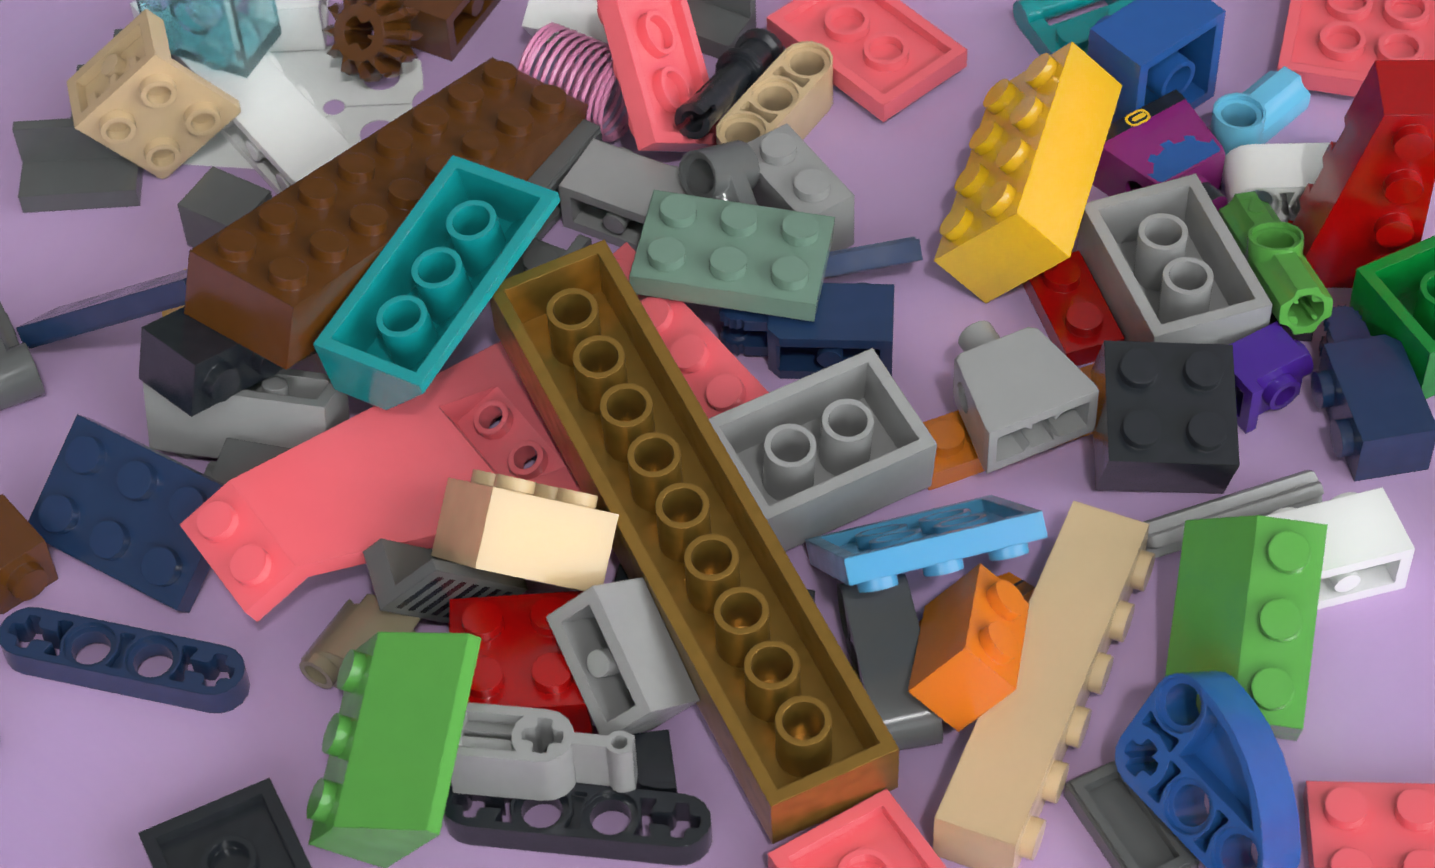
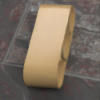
(790, 92)

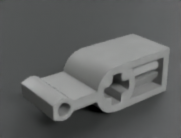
(537, 755)

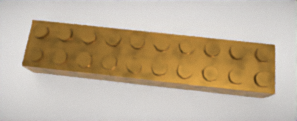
(689, 525)

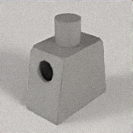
(1019, 394)

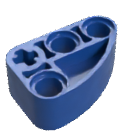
(1225, 752)

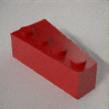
(1375, 176)

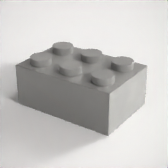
(1171, 266)
(828, 448)

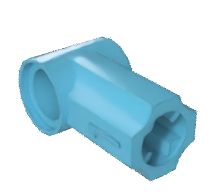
(1259, 110)

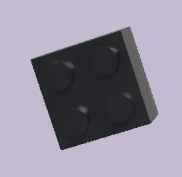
(1165, 417)

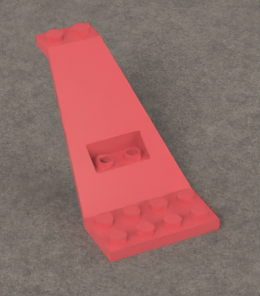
(391, 467)

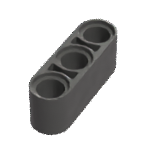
(881, 647)

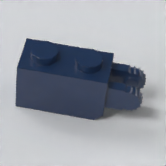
(846, 324)
(1371, 400)

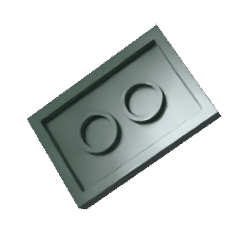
(732, 255)

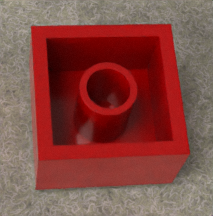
(519, 654)

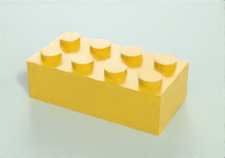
(1028, 173)

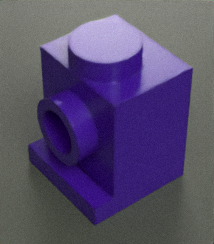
(1267, 372)

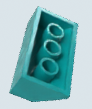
(431, 282)

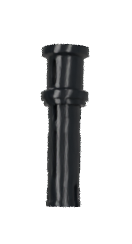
(733, 76)

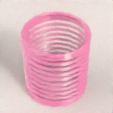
(591, 80)

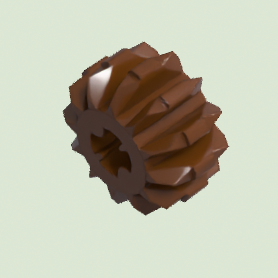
(371, 54)

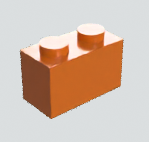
(969, 647)

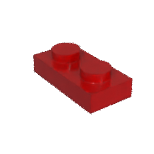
(1073, 309)

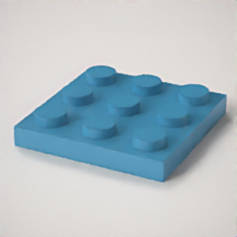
(927, 541)

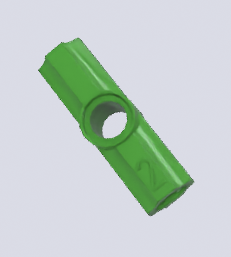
(1278, 262)

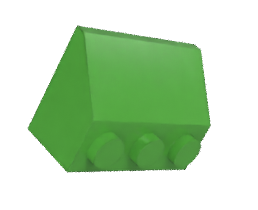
(1250, 609)
(392, 745)

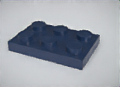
(122, 512)

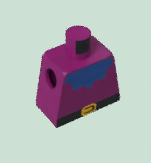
(1158, 146)

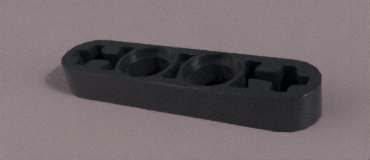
(574, 830)

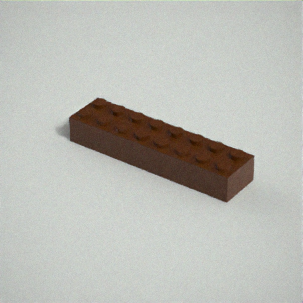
(300, 254)

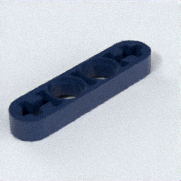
(119, 669)

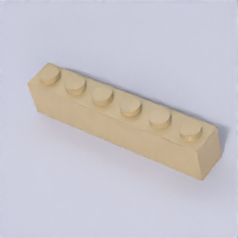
(1020, 742)

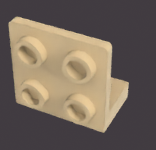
(146, 101)

